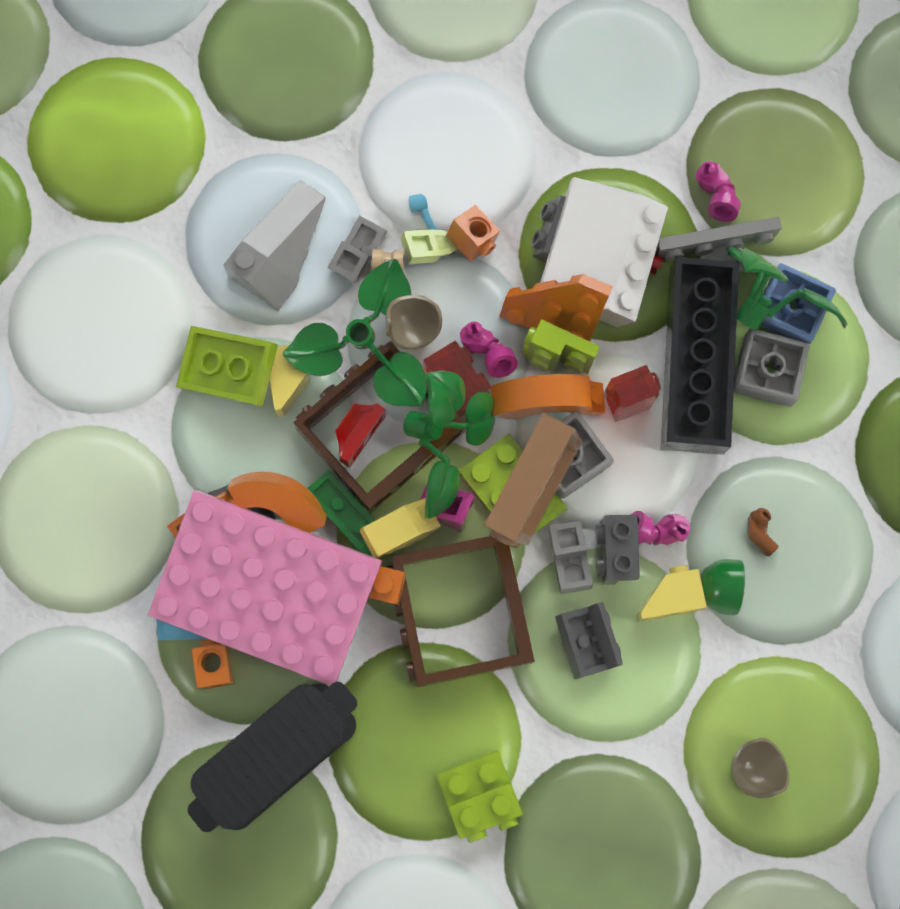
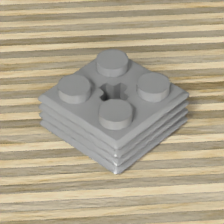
(786, 356)
(589, 461)

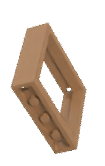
(533, 482)

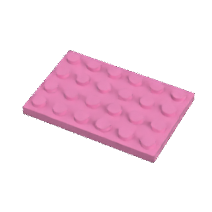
(264, 587)

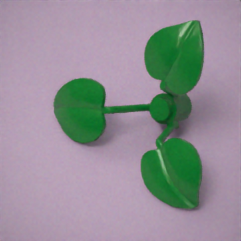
(758, 305)
(317, 346)
(444, 399)

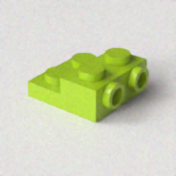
(552, 344)
(480, 796)

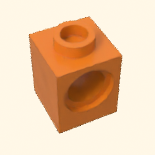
(477, 223)
(219, 678)

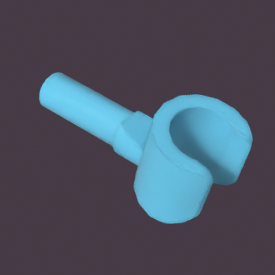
(418, 203)

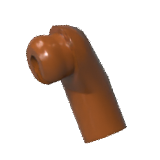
(757, 531)

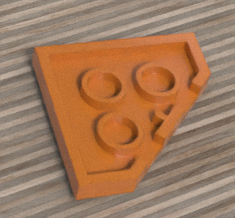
(568, 305)

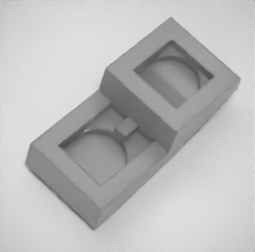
(356, 251)
(570, 557)

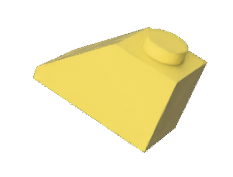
(286, 383)
(399, 529)
(674, 595)

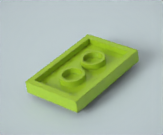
(227, 365)
(490, 471)

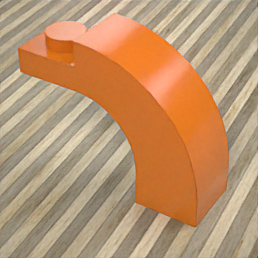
(547, 394)
(279, 494)

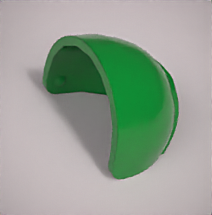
(724, 586)

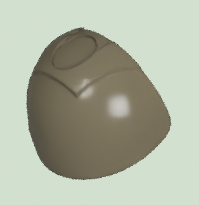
(413, 321)
(760, 769)

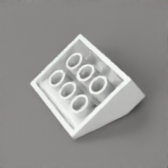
(610, 239)

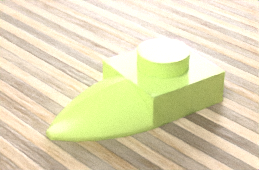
(426, 245)

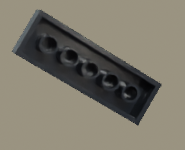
(700, 356)

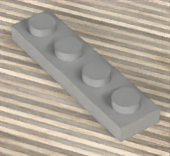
(706, 240)

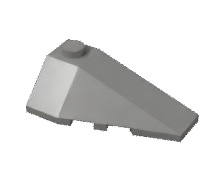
(275, 249)

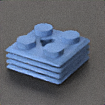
(806, 319)

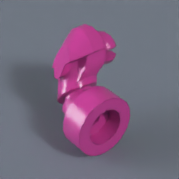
(723, 204)
(499, 359)
(667, 531)

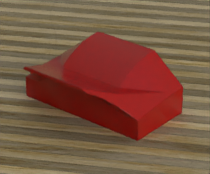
(357, 430)

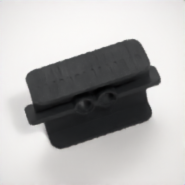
(272, 756)

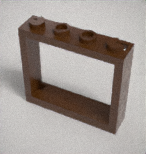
(332, 398)
(513, 601)

